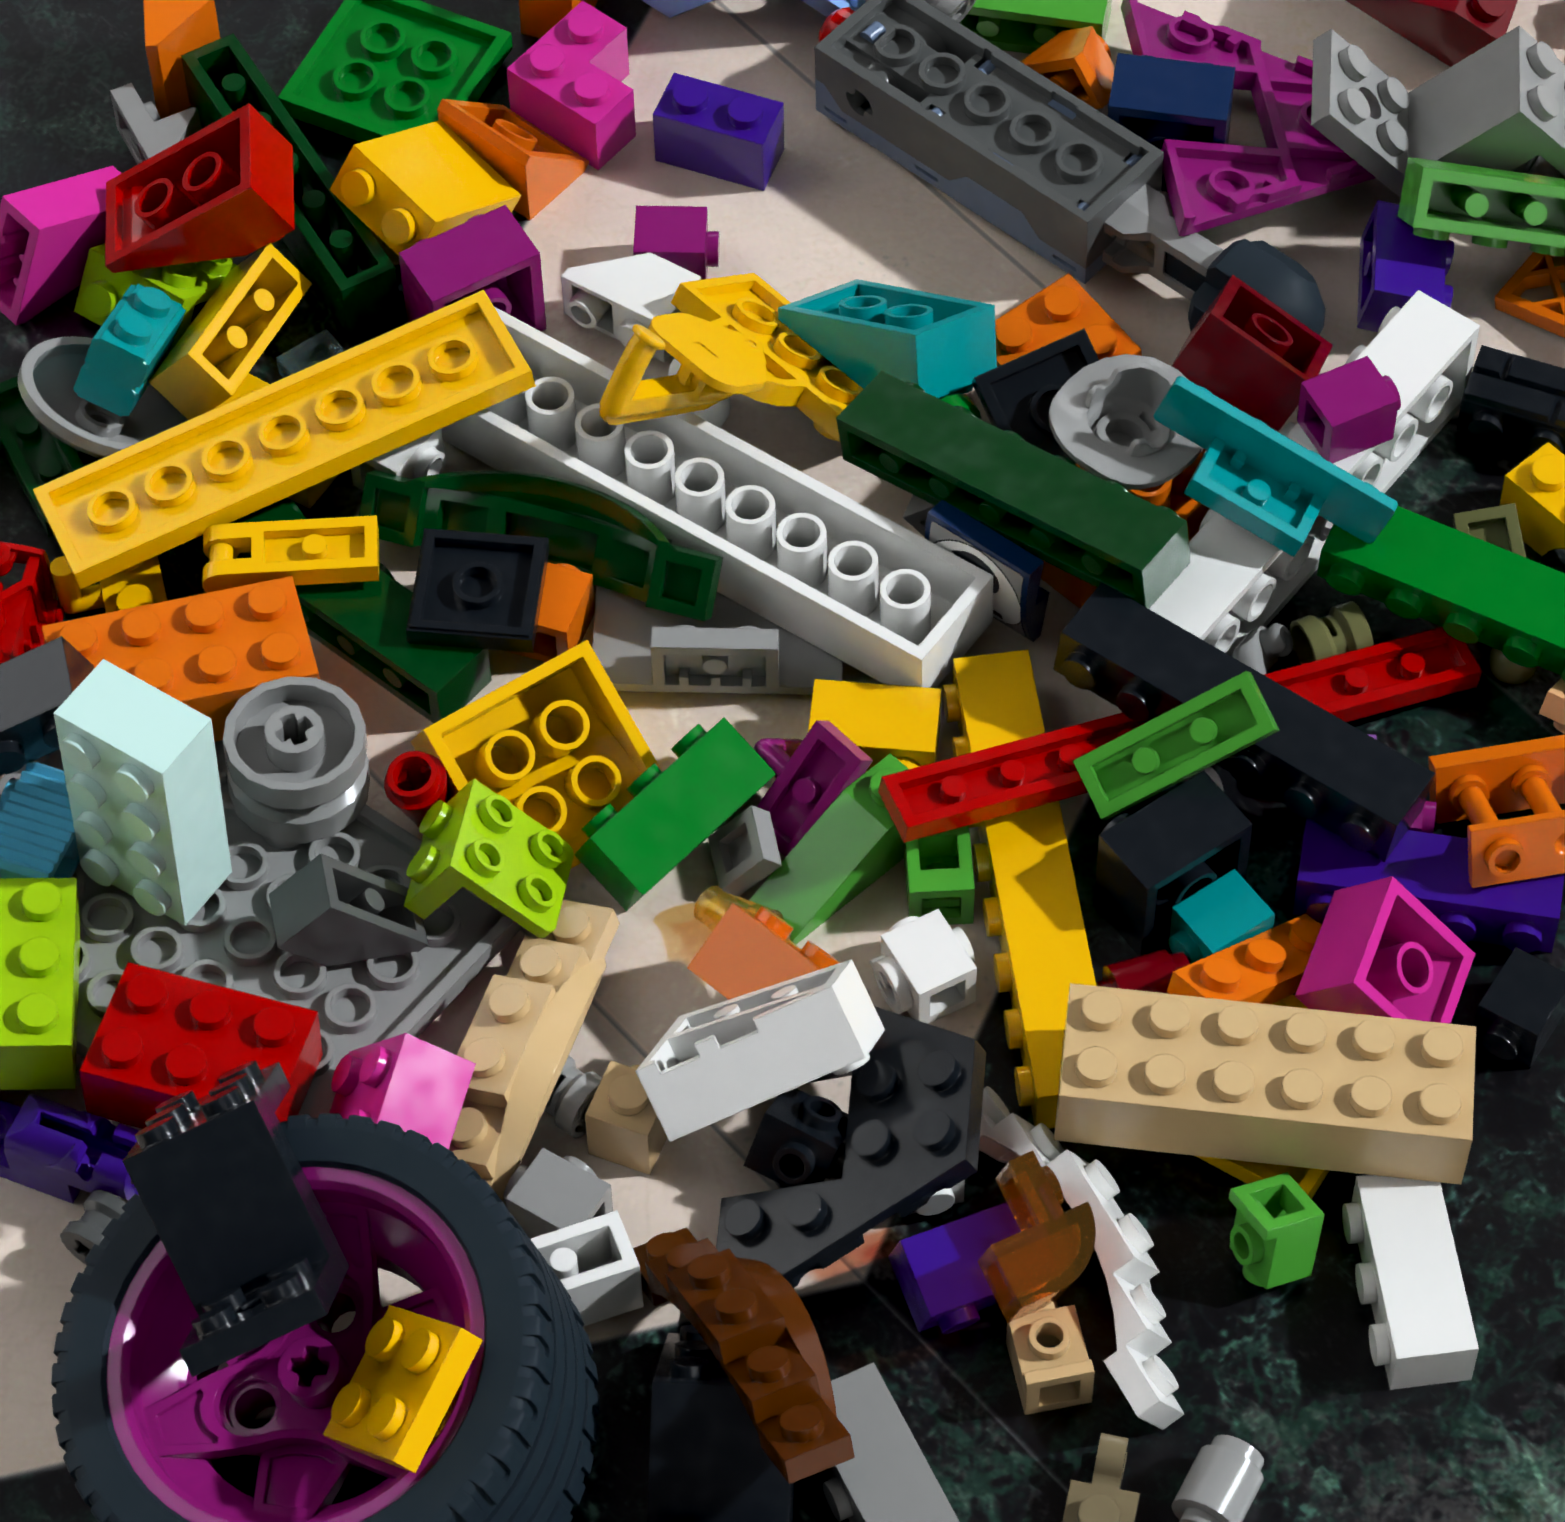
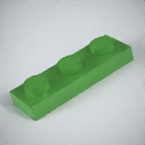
(1176, 745)

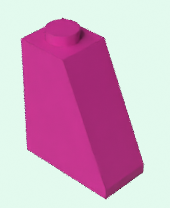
(48, 240)

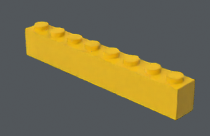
(1028, 876)

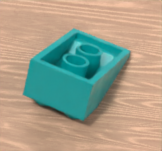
(898, 331)

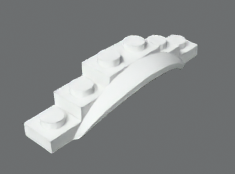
(1121, 1250)

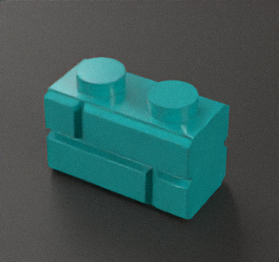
(129, 349)

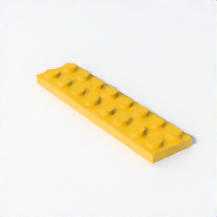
(283, 438)

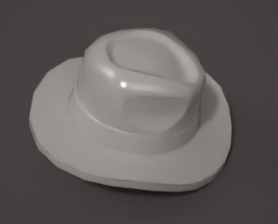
(1109, 423)

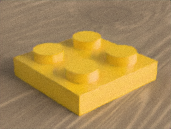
(401, 1387)

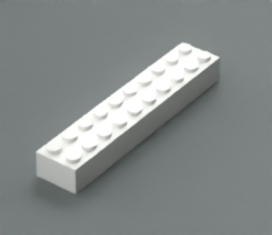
(784, 538)

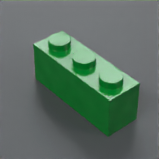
(672, 811)

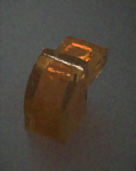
(1048, 1252)

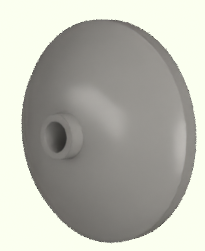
(47, 389)

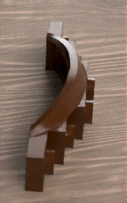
(761, 1342)

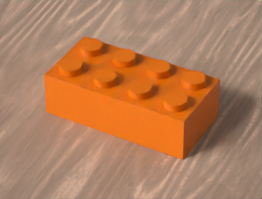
(202, 645)

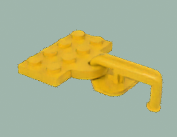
(726, 347)

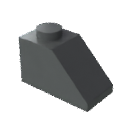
(343, 915)

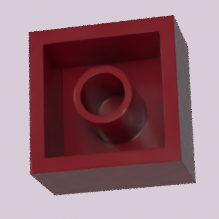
(1252, 354)

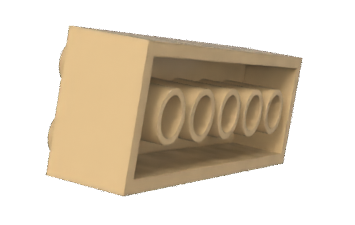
(1266, 1083)

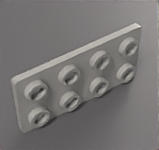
(724, 654)

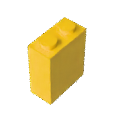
(419, 184)

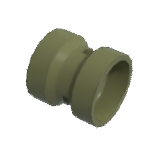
(1331, 635)

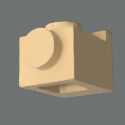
(1052, 1375)

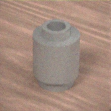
(1220, 1482)

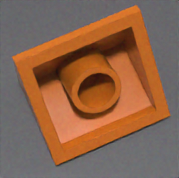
(171, 31)
(516, 150)

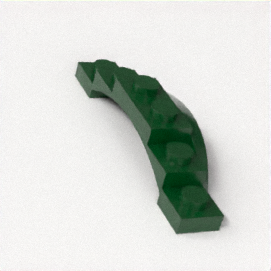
(580, 522)

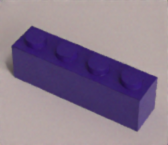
(1437, 874)

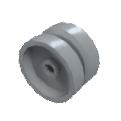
(296, 759)

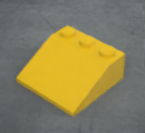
(547, 744)

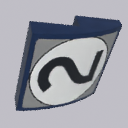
(1015, 572)

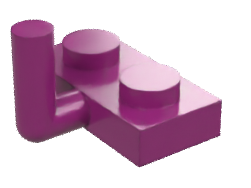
(807, 778)

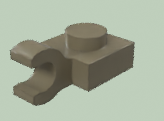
(1103, 1497)

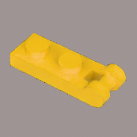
(302, 548)

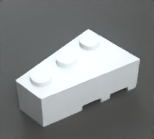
(759, 1047)

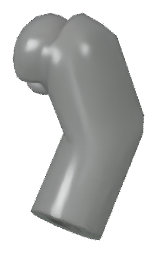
(1264, 647)

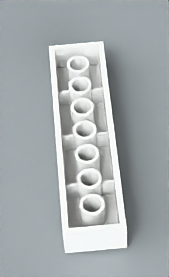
(1244, 580)

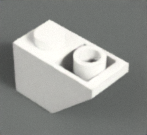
(623, 293)

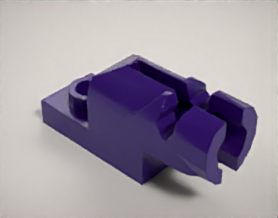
(63, 1149)

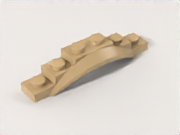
(526, 1036)

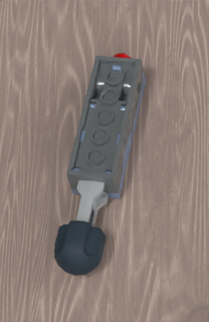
(1028, 155)

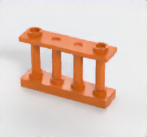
(1500, 781)

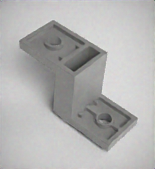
(1480, 112)

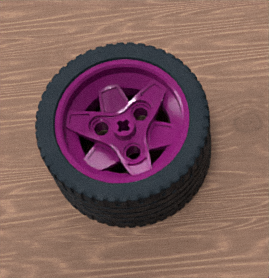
(509, 1446)

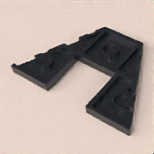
(906, 1138)

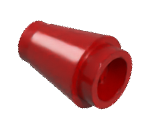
(416, 783)

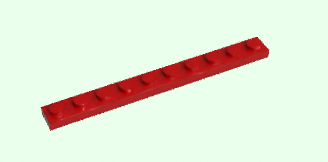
(1042, 766)

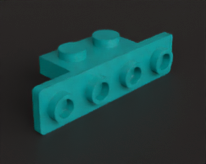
(1266, 477)

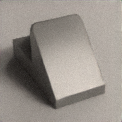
(144, 129)

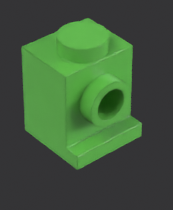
(941, 876)
(1275, 1230)

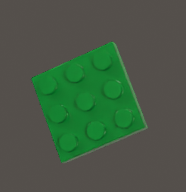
(391, 66)

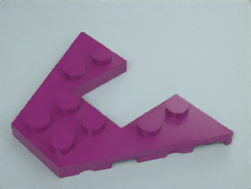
(1232, 182)

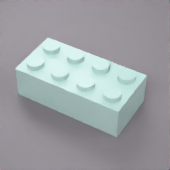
(144, 792)

